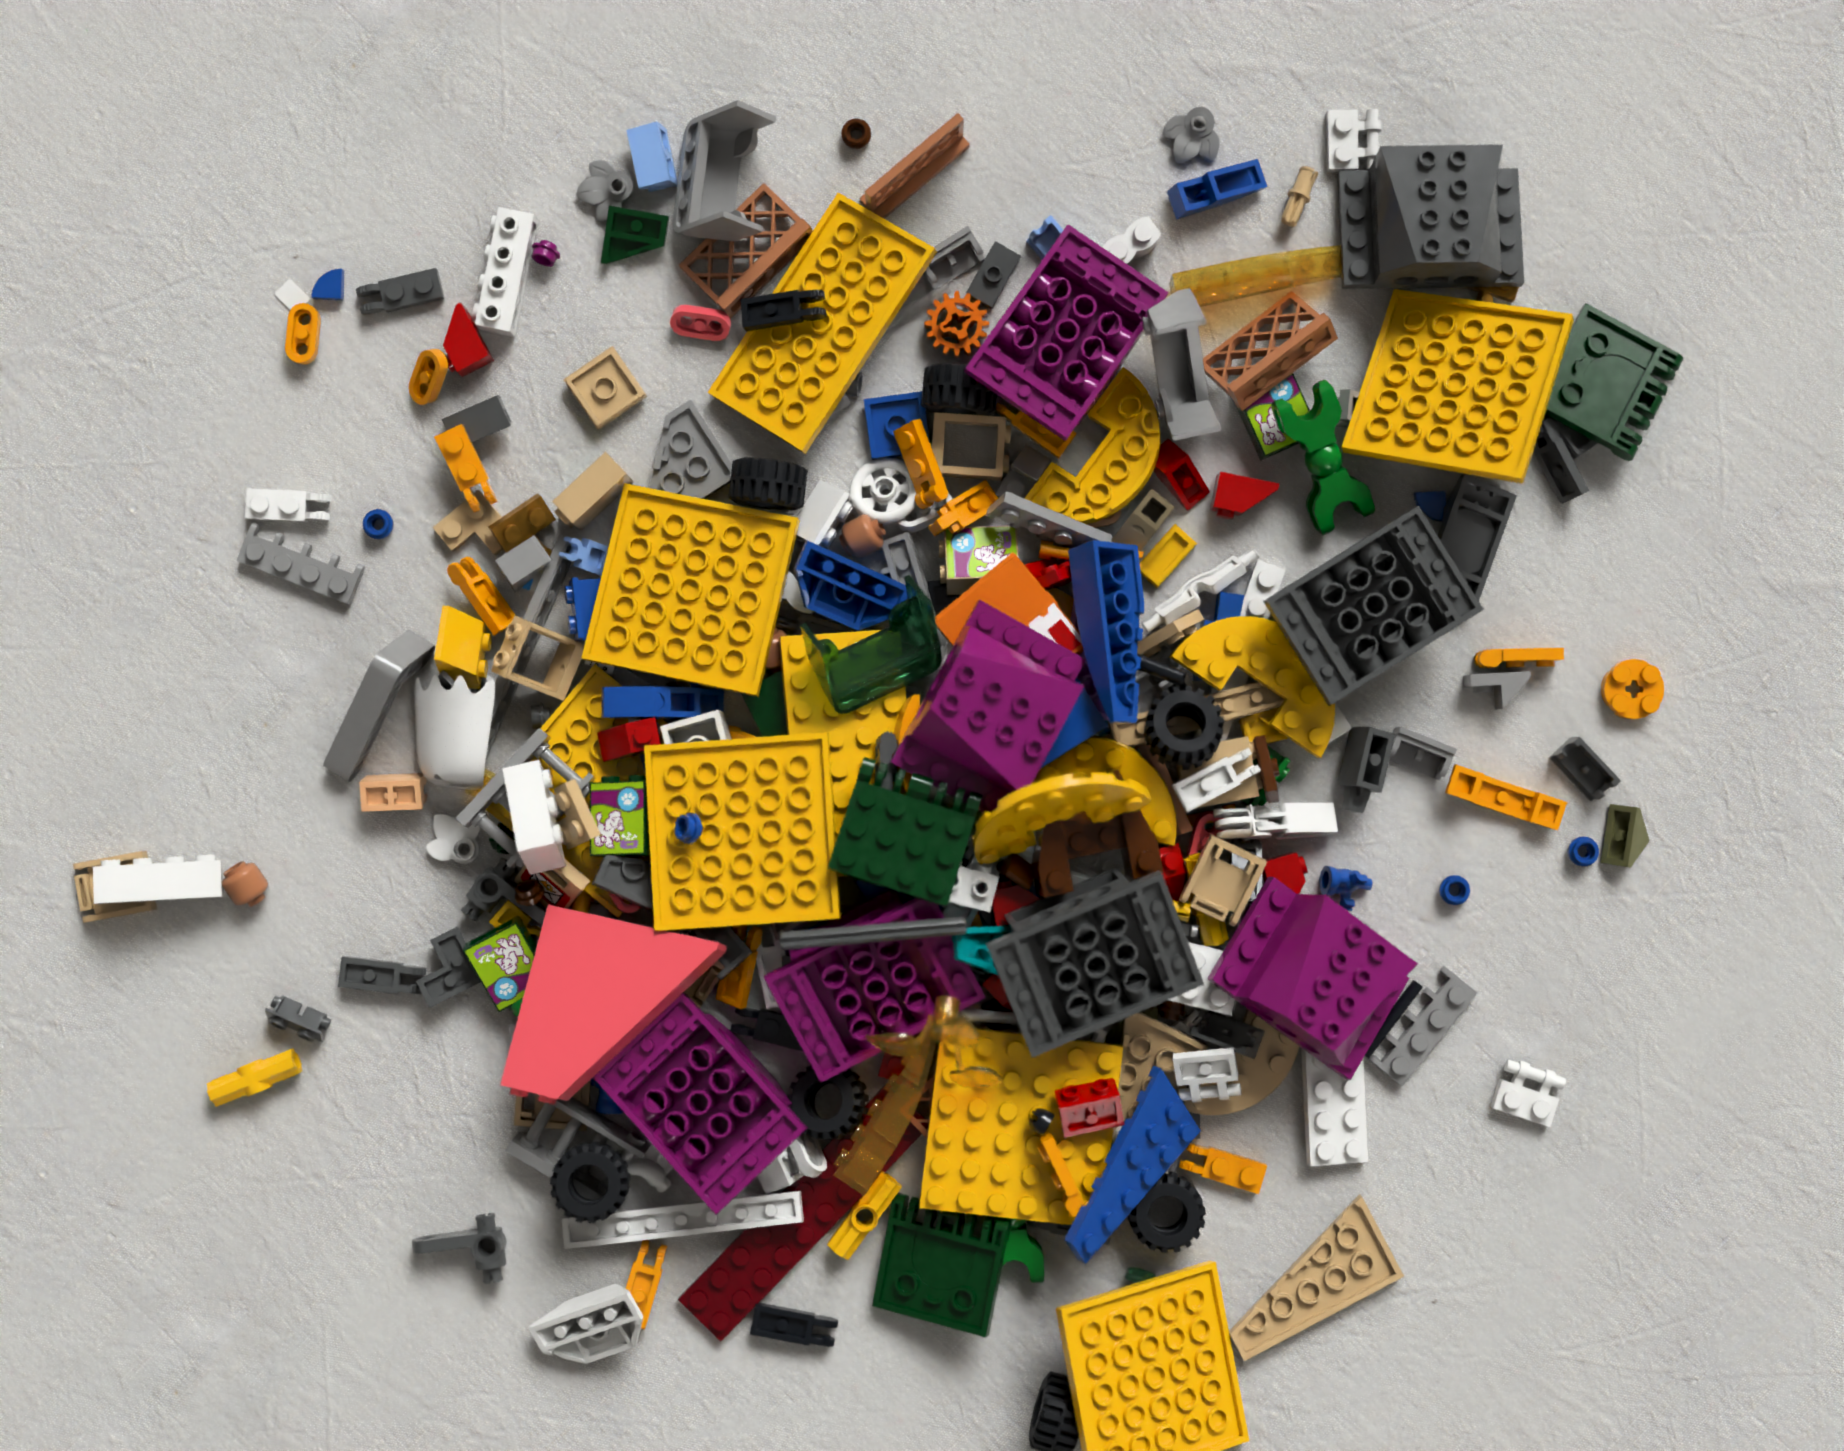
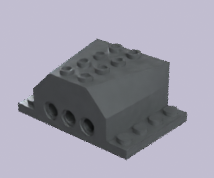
(1431, 219)
(1373, 605)
(1092, 957)

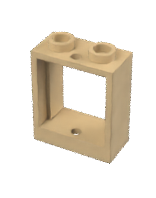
(1003, 437)
(562, 666)

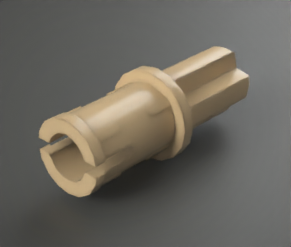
(1299, 195)

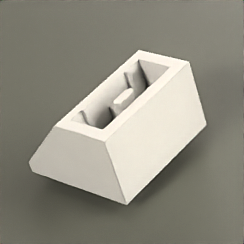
(822, 514)

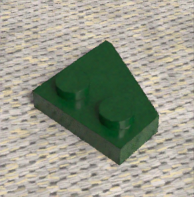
(632, 233)

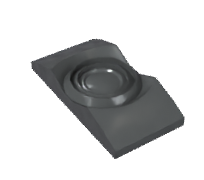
(1474, 527)

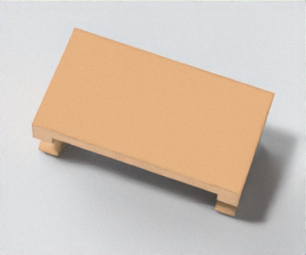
(392, 792)

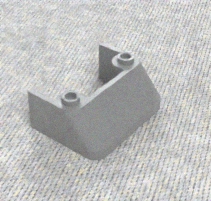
(711, 172)
(1180, 365)

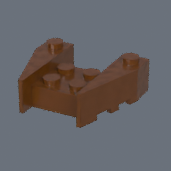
(1082, 837)

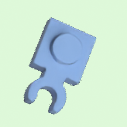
(586, 554)

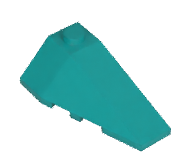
(972, 946)

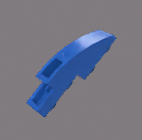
(659, 702)

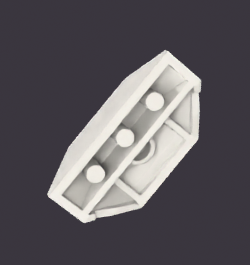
(590, 1326)

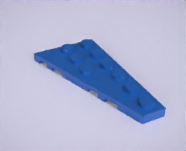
(1136, 1161)

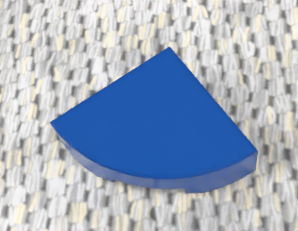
(329, 286)
(1431, 503)

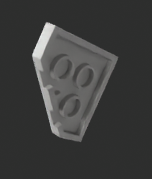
(689, 456)

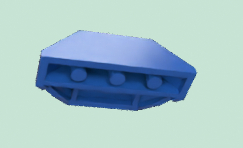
(845, 588)

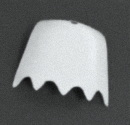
(453, 732)

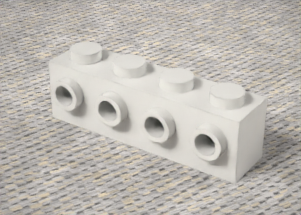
(506, 272)
(158, 881)
(974, 887)

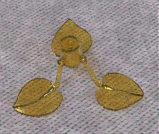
(946, 1029)

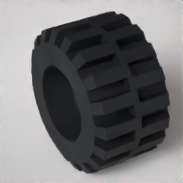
(953, 391)
(768, 483)
(1190, 705)
(847, 1117)
(566, 1194)
(1184, 1229)
(1053, 1417)

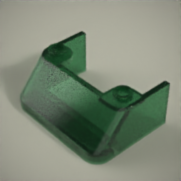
(882, 660)

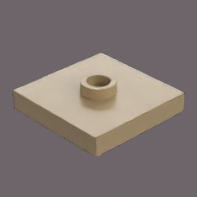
(605, 388)

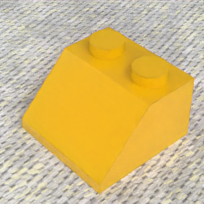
(462, 647)

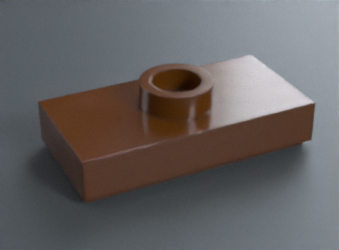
(1268, 767)

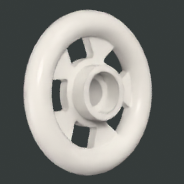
(864, 479)

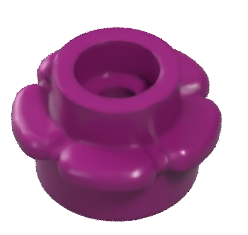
(545, 253)

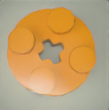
(1645, 701)

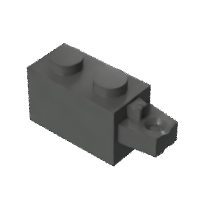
(1364, 766)

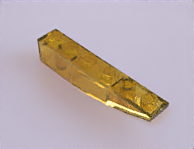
(1259, 274)
(888, 1121)

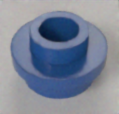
(369, 520)
(688, 828)
(1592, 851)
(1461, 896)

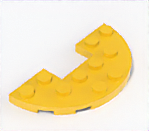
(1117, 466)
(1265, 655)
(1103, 753)
(1054, 799)

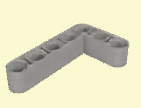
(373, 701)

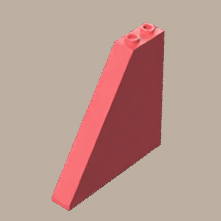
(592, 994)

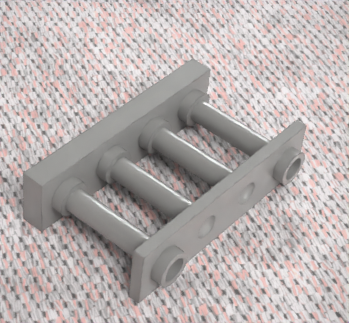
(496, 792)
(527, 1147)

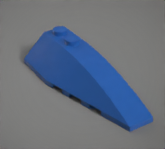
(1108, 615)

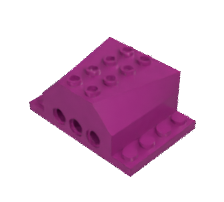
(1066, 333)
(992, 709)
(1313, 974)
(868, 988)
(702, 1101)

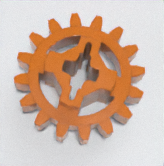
(968, 318)

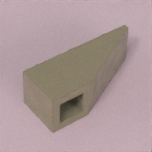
(1144, 520)

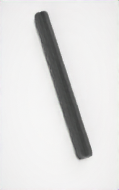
(873, 933)

